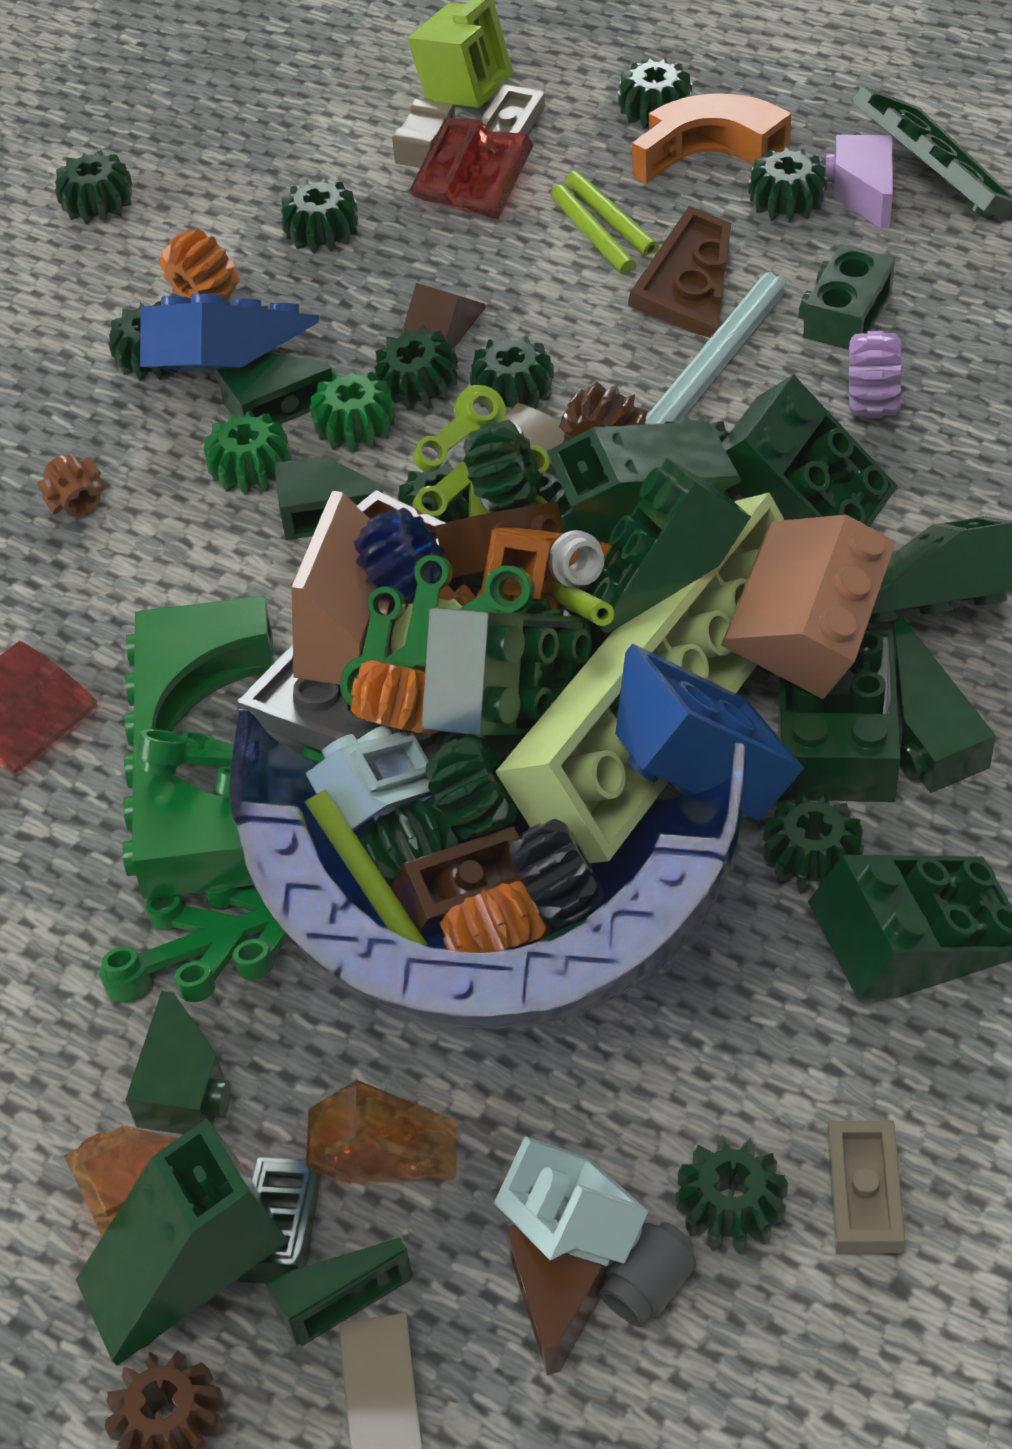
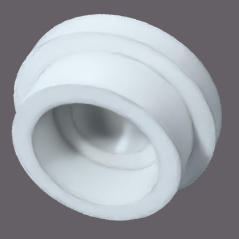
(589, 561)

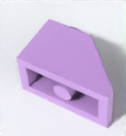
(863, 175)

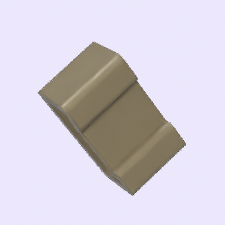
(419, 131)

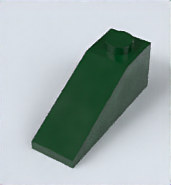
(938, 726)

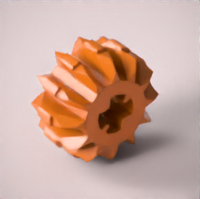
(198, 266)
(390, 696)
(494, 921)

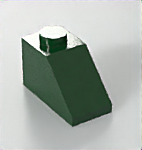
(273, 386)
(306, 488)
(176, 1074)

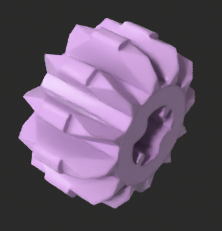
(875, 374)

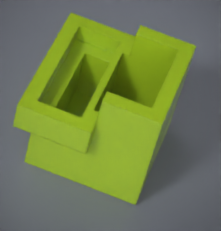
(461, 54)

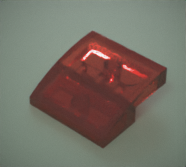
(471, 167)
(35, 705)

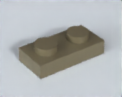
(514, 110)
(865, 1187)

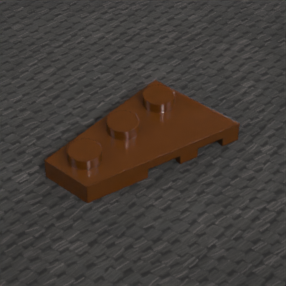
(687, 274)

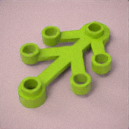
(450, 486)

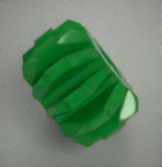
(352, 410)
(245, 451)

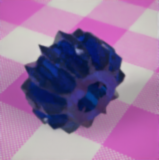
(392, 548)

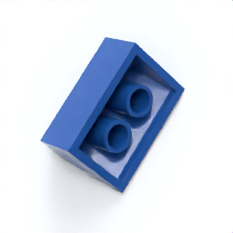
(688, 732)

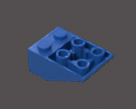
(213, 333)

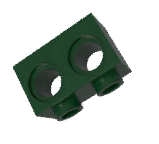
(847, 296)

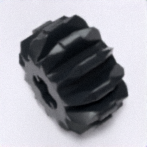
(556, 873)

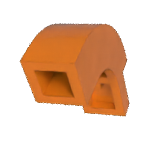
(709, 124)

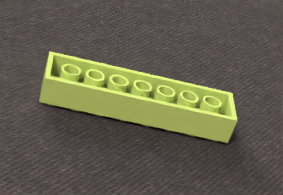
(572, 758)

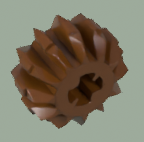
(600, 409)
(167, 1385)

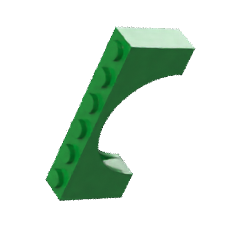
(180, 656)

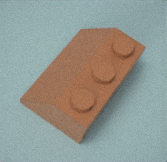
(332, 596)
(810, 599)

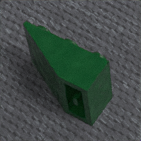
(804, 458)
(609, 464)
(666, 543)
(948, 564)
(498, 668)
(851, 734)
(912, 921)
(176, 1242)

